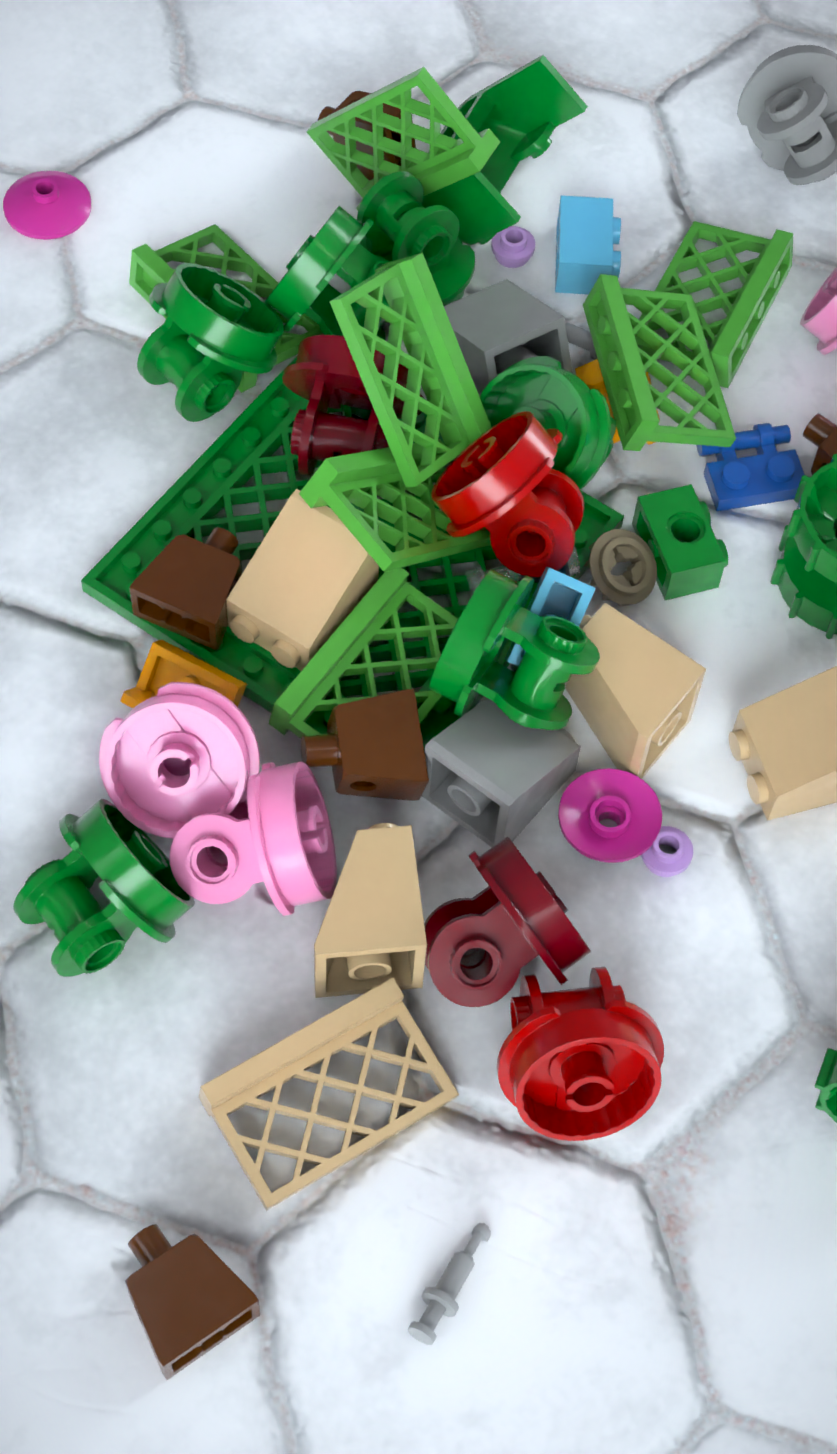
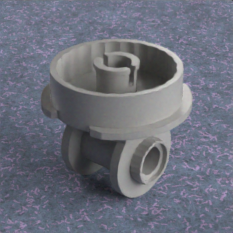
(794, 112)

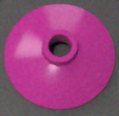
(47, 205)
(611, 796)

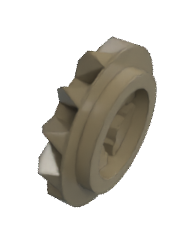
(635, 582)

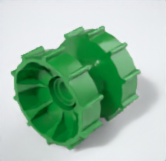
(809, 552)

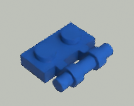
(753, 479)

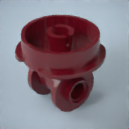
(327, 379)
(506, 925)

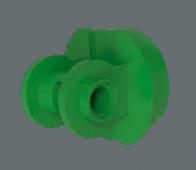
(407, 228)
(331, 252)
(208, 339)
(560, 403)
(551, 656)
(134, 879)

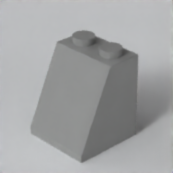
(505, 327)
(496, 772)

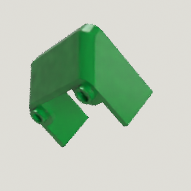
(522, 115)

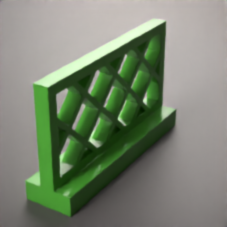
(448, 157)
(151, 268)
(749, 303)
(432, 361)
(626, 365)
(372, 473)
(351, 641)

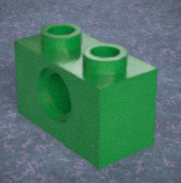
(681, 566)

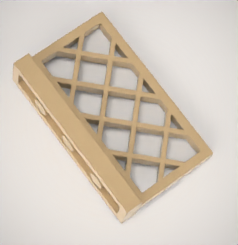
(303, 1051)

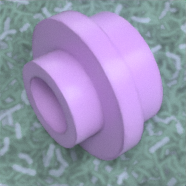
(513, 246)
(669, 864)

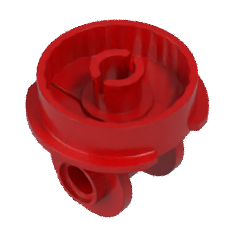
(515, 494)
(580, 1059)

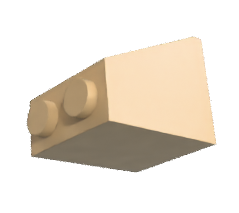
(300, 583)
(637, 692)
(790, 747)
(373, 918)

